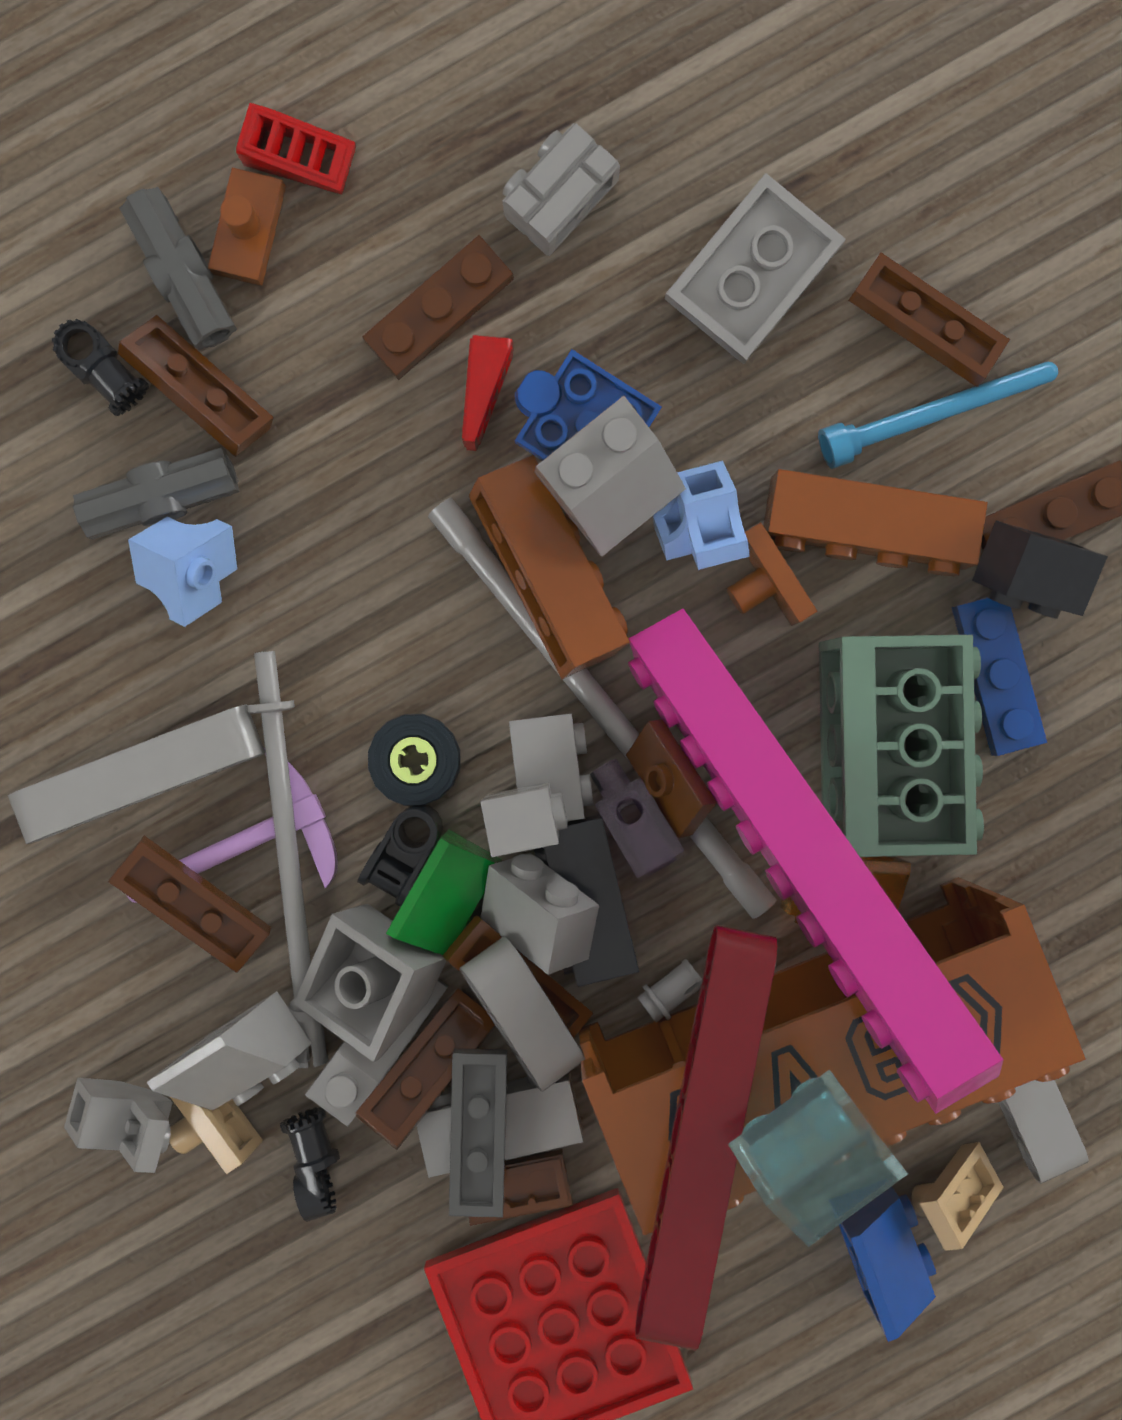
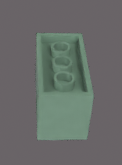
(865, 735)

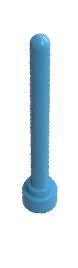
(842, 442)

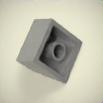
(611, 476)
(367, 981)
(236, 1057)

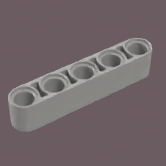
(136, 774)

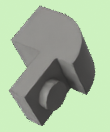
(121, 1119)

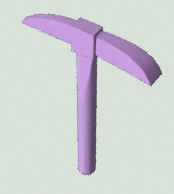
(307, 816)

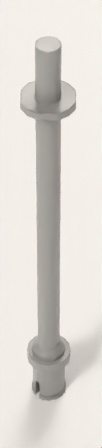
(286, 844)

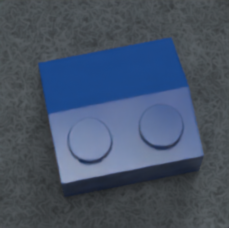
(889, 1262)

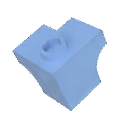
(703, 519)
(184, 565)

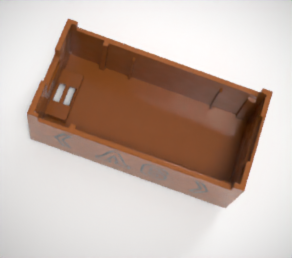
(810, 1026)

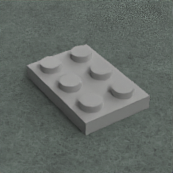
(754, 268)

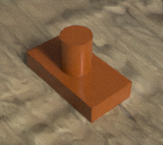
(247, 226)
(769, 579)

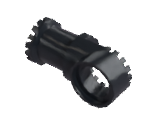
(100, 368)
(312, 1156)

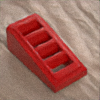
(262, 119)
(486, 372)

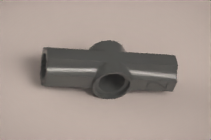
(177, 268)
(155, 493)

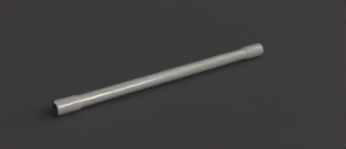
(467, 541)

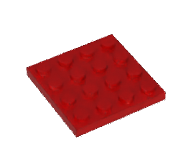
(552, 1318)

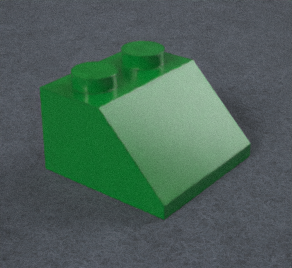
(443, 895)

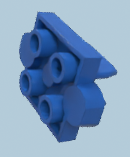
(570, 401)

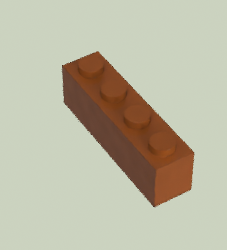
(874, 521)
(549, 567)

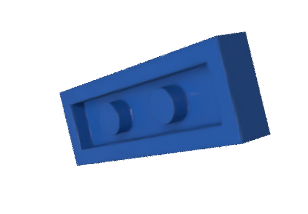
(1004, 683)

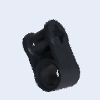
(397, 858)

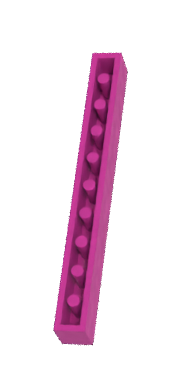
(815, 865)

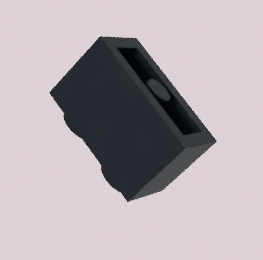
(1038, 570)

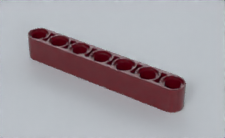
(706, 1120)

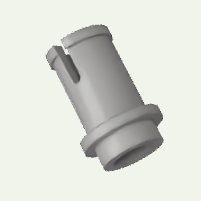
(670, 991)

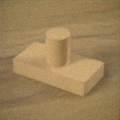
(223, 1132)
(959, 1196)

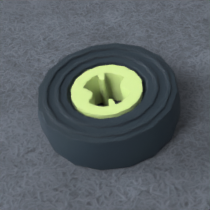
(399, 782)

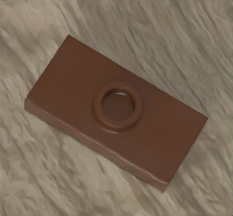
(670, 778)
(533, 1186)

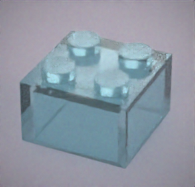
(816, 1158)

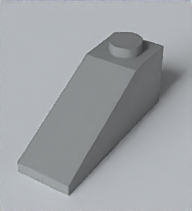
(352, 1076)

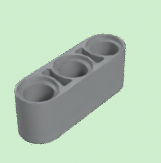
(522, 1013)
(1044, 1130)

